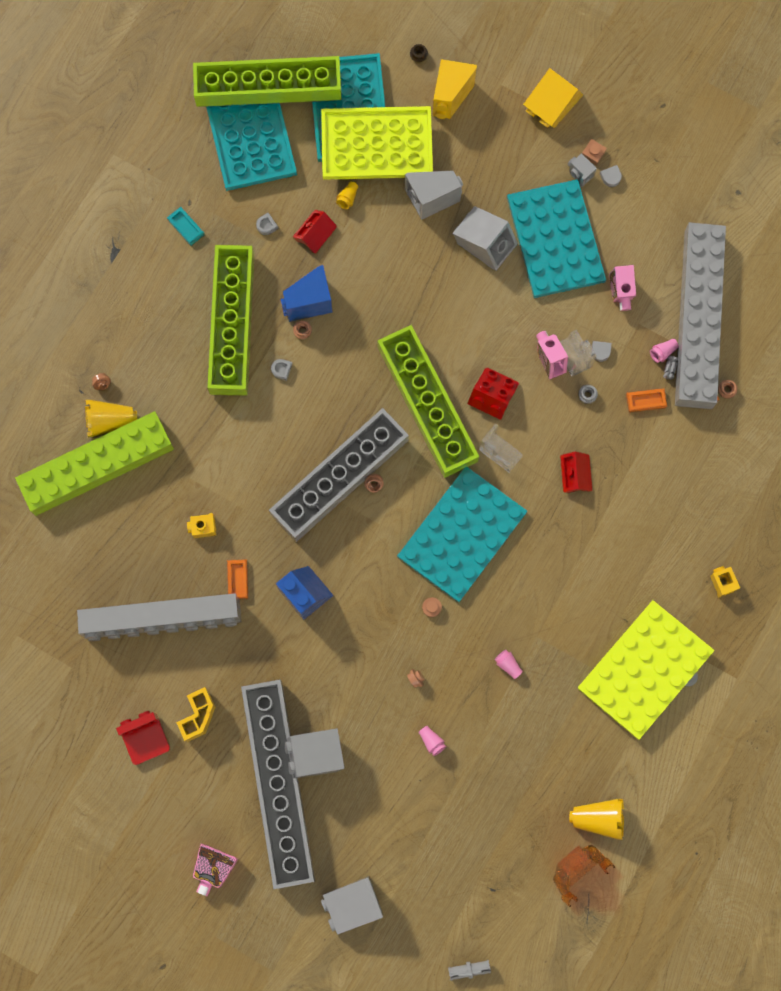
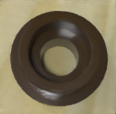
(418, 48)

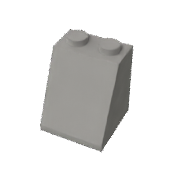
(433, 191)
(486, 237)
(314, 753)
(352, 905)

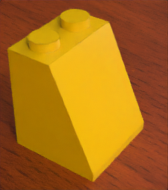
(452, 87)
(552, 99)

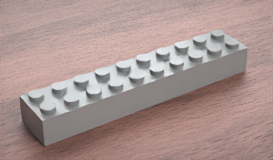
(700, 316)
(277, 789)

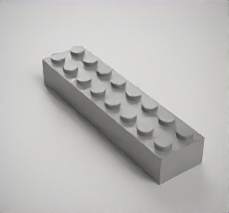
(339, 475)
(159, 616)

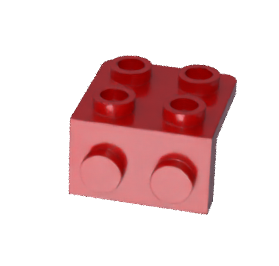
(493, 393)
(143, 737)

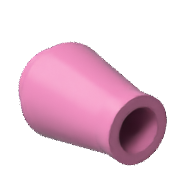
(663, 350)
(507, 662)
(432, 741)

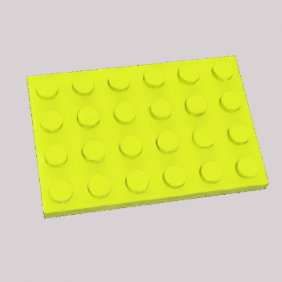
(376, 142)
(645, 669)

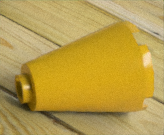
(106, 417)
(600, 818)

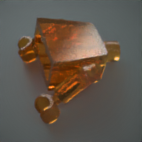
(575, 866)

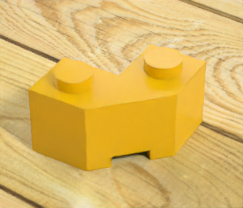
(198, 723)

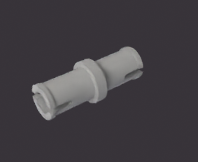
(469, 970)

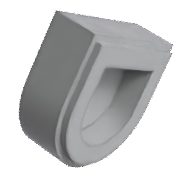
(611, 176)
(266, 225)
(602, 350)
(281, 369)

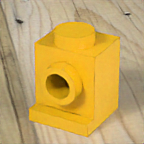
(207, 530)
(731, 582)

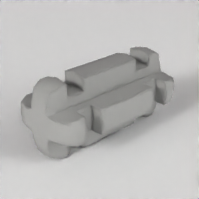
(670, 367)

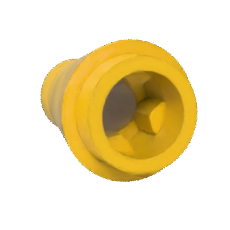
(346, 197)

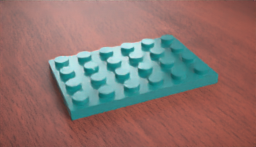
(359, 89)
(251, 144)
(556, 238)
(462, 534)

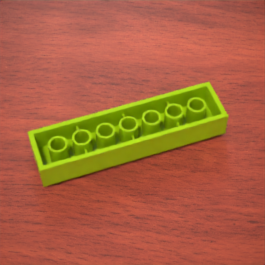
(267, 81)
(231, 320)
(428, 401)
(94, 463)

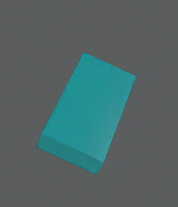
(185, 226)

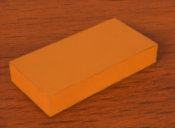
(646, 400)
(238, 578)

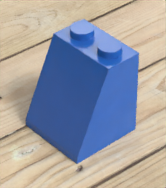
(307, 296)
(304, 591)

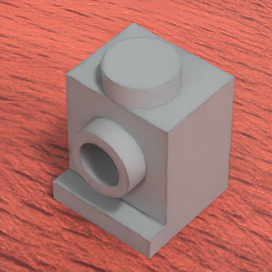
(581, 169)

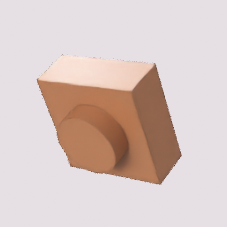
(594, 151)

